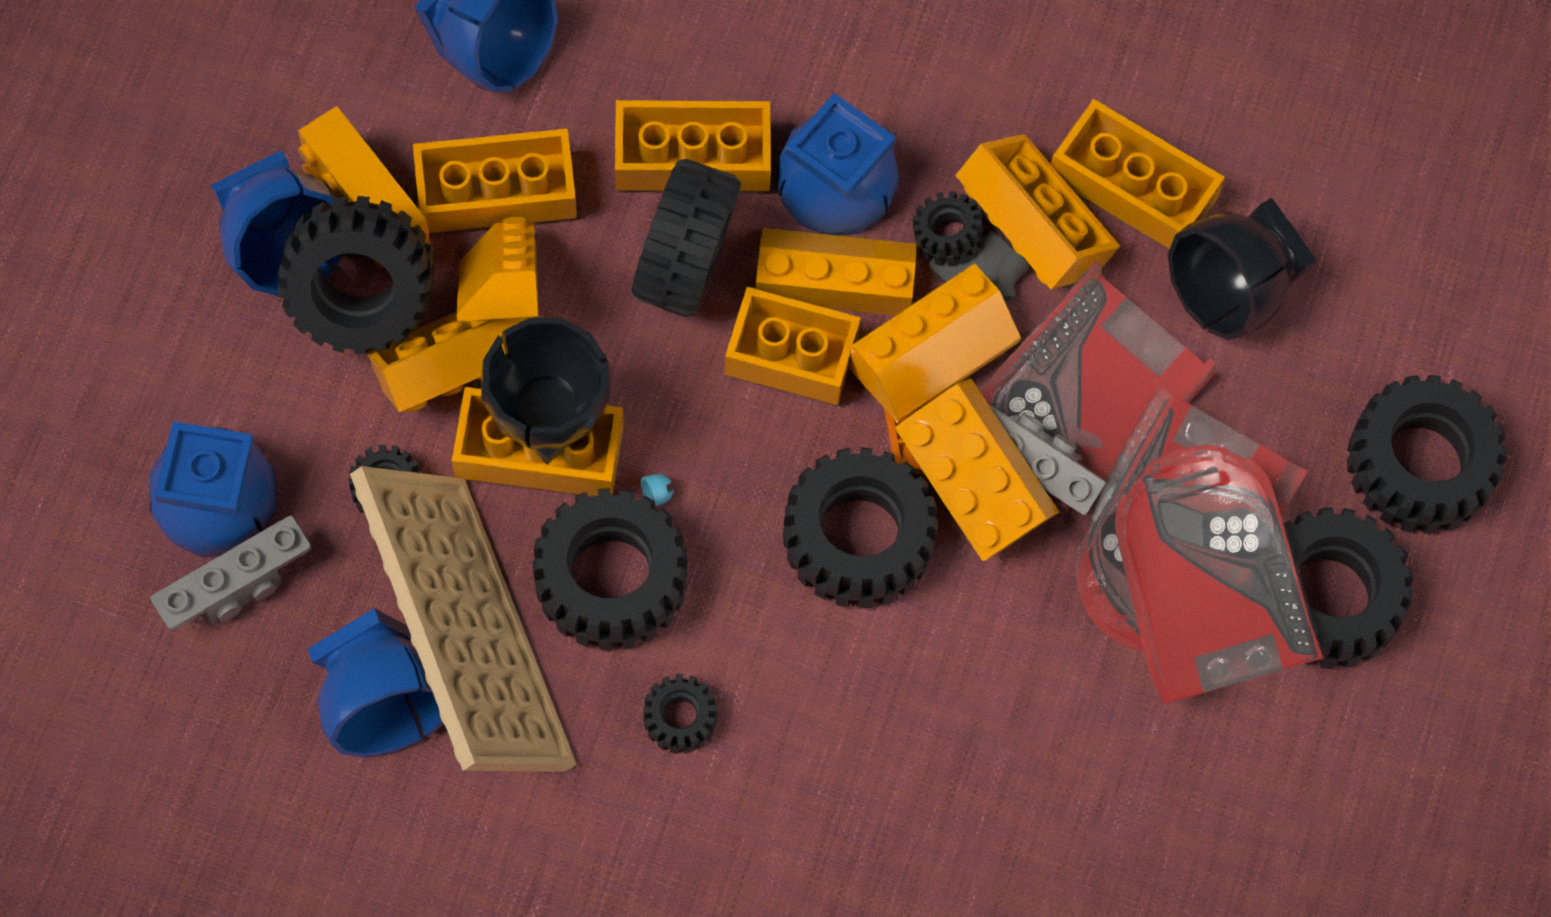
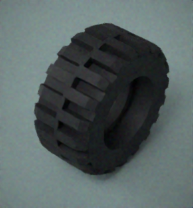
(685, 237)
(349, 319)
(1452, 415)
(870, 480)
(601, 520)
(1377, 564)

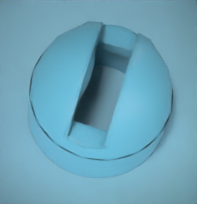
(655, 488)

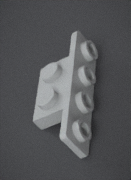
(1053, 462)
(232, 578)

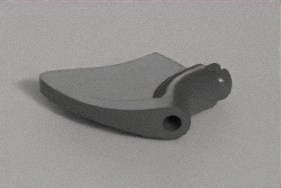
(995, 260)

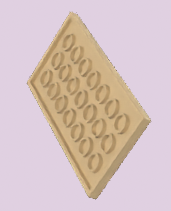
(462, 622)

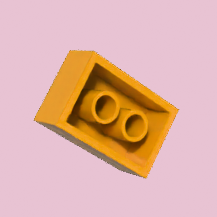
(791, 345)

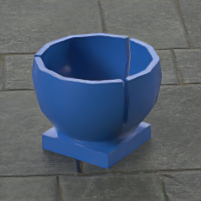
(491, 40)
(838, 170)
(259, 214)
(211, 489)
(368, 687)

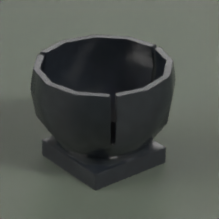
(1237, 268)
(545, 384)

